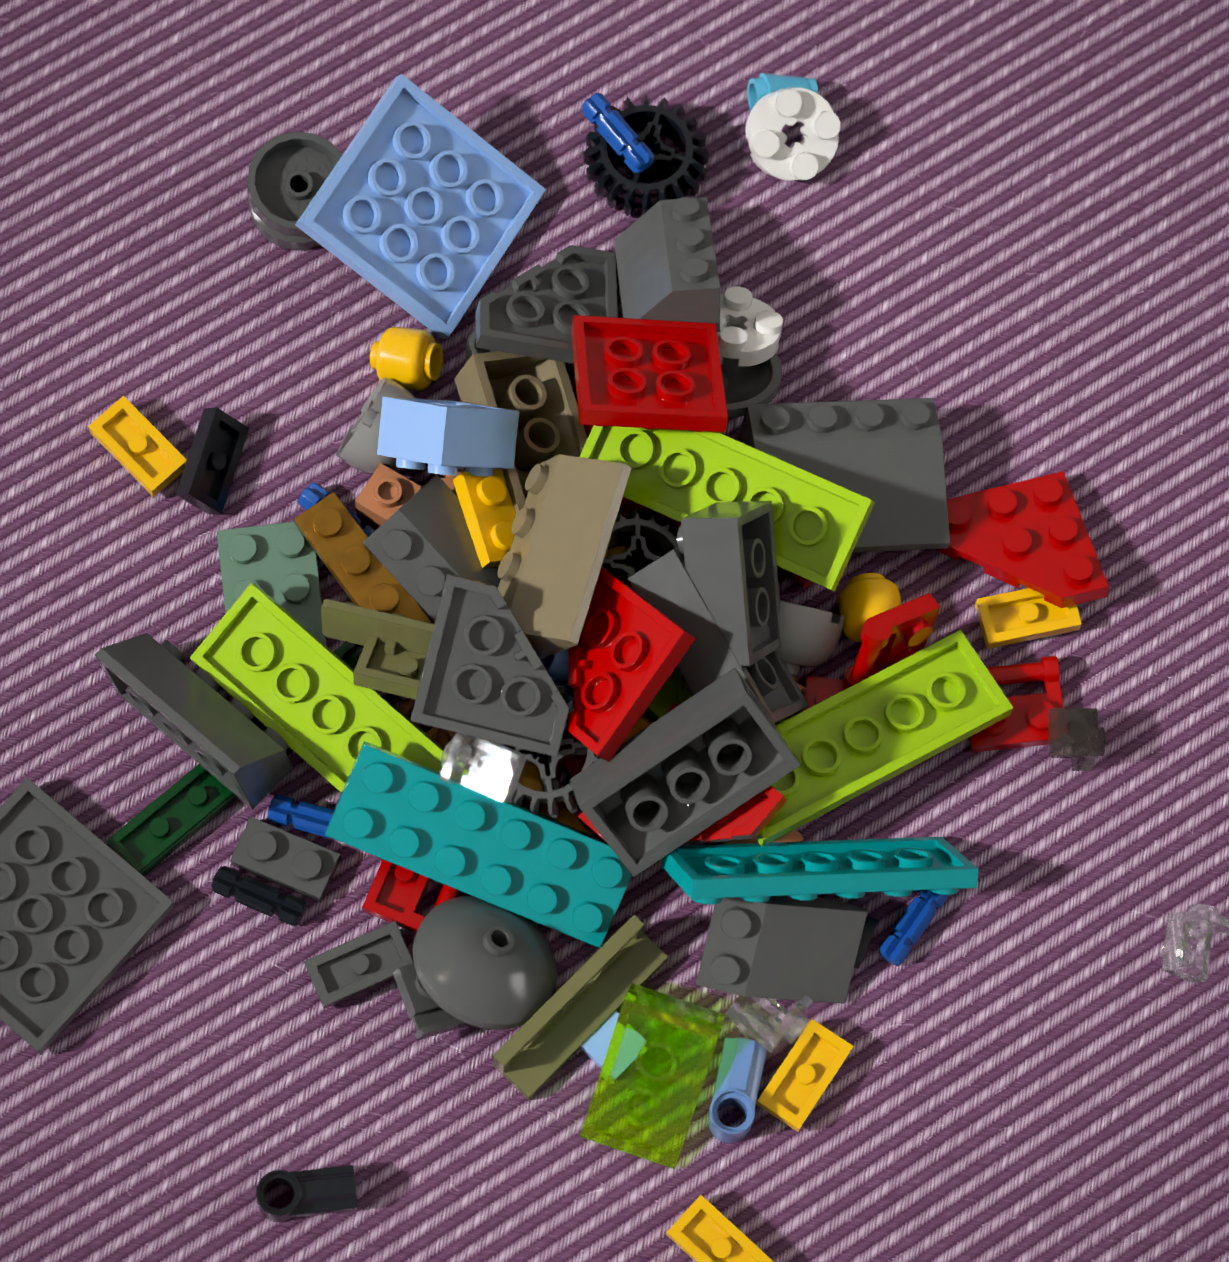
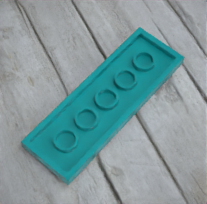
(480, 845)
(819, 867)

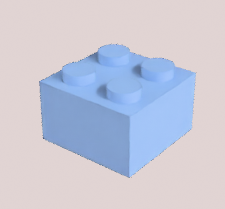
(447, 435)

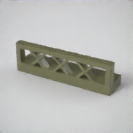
(578, 1009)

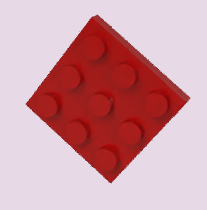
(648, 374)

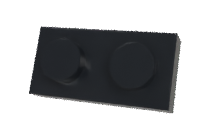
(212, 461)

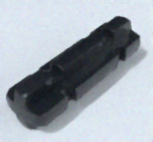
(258, 896)

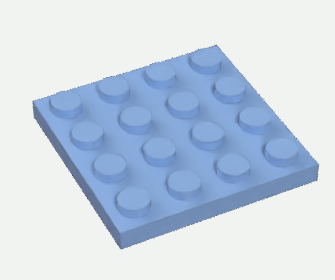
(421, 207)

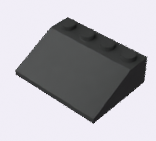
(872, 448)

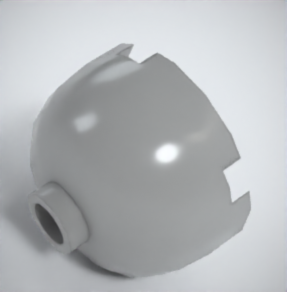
(361, 441)
(807, 635)

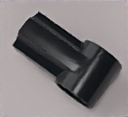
(313, 1190)

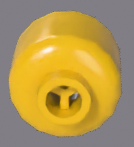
(407, 357)
(863, 598)

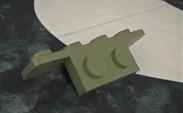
(392, 645)

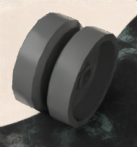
(284, 182)

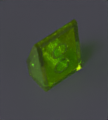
(657, 1095)

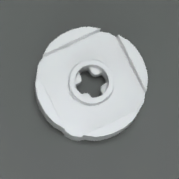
(819, 130)
(747, 328)

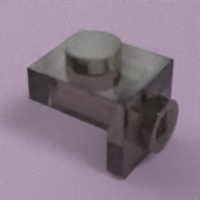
(1076, 736)

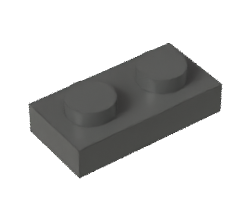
(285, 859)
(358, 964)

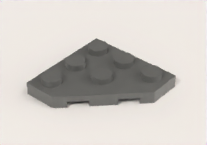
(538, 307)
(486, 674)

